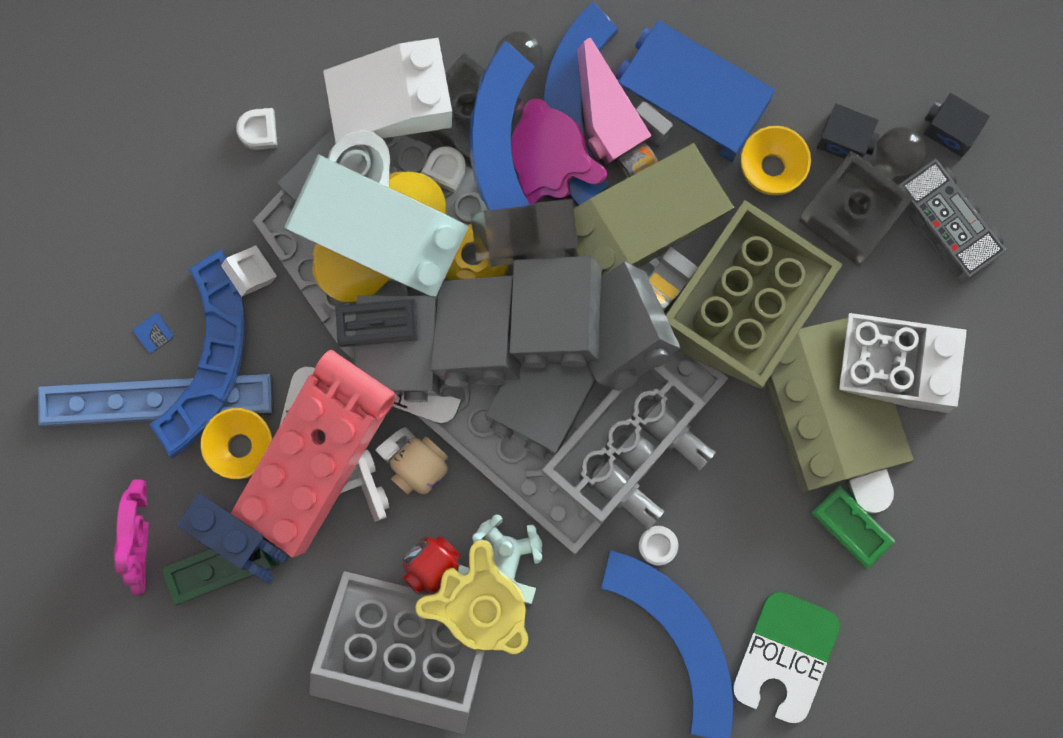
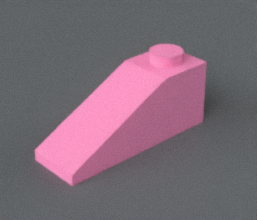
(608, 113)

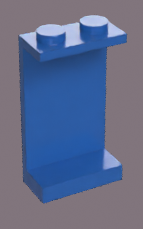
(695, 87)

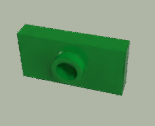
(852, 527)

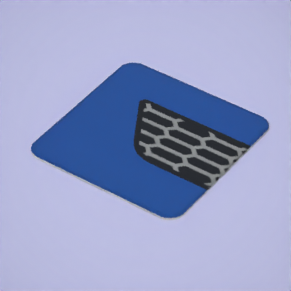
(153, 332)

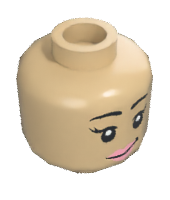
(418, 466)

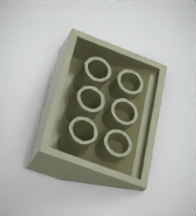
(750, 296)
(827, 430)

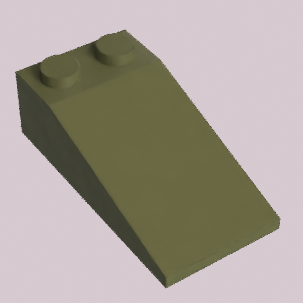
(650, 211)

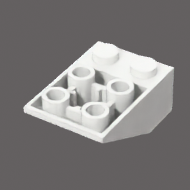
(903, 362)

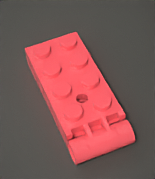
(302, 472)

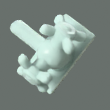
(508, 551)

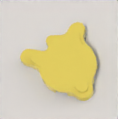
(480, 606)

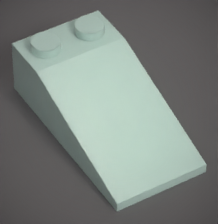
(376, 226)

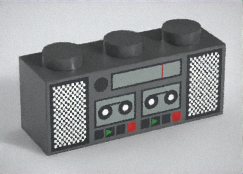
(951, 221)

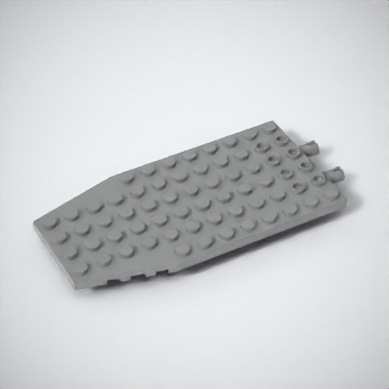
(612, 437)

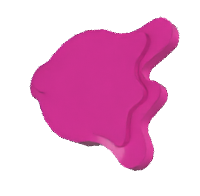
(550, 152)
(132, 538)

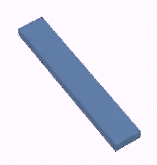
(138, 400)

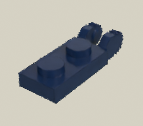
(228, 536)

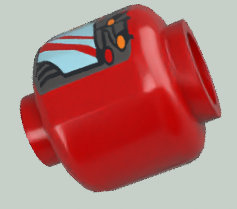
(428, 562)

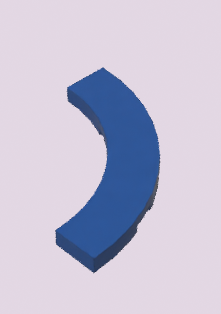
(563, 80)
(492, 129)
(218, 361)
(689, 631)

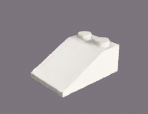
(390, 91)

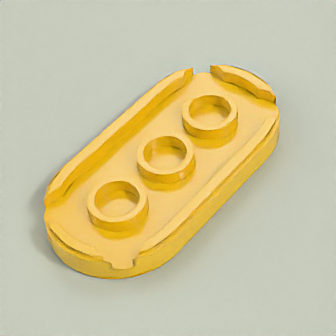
(346, 278)

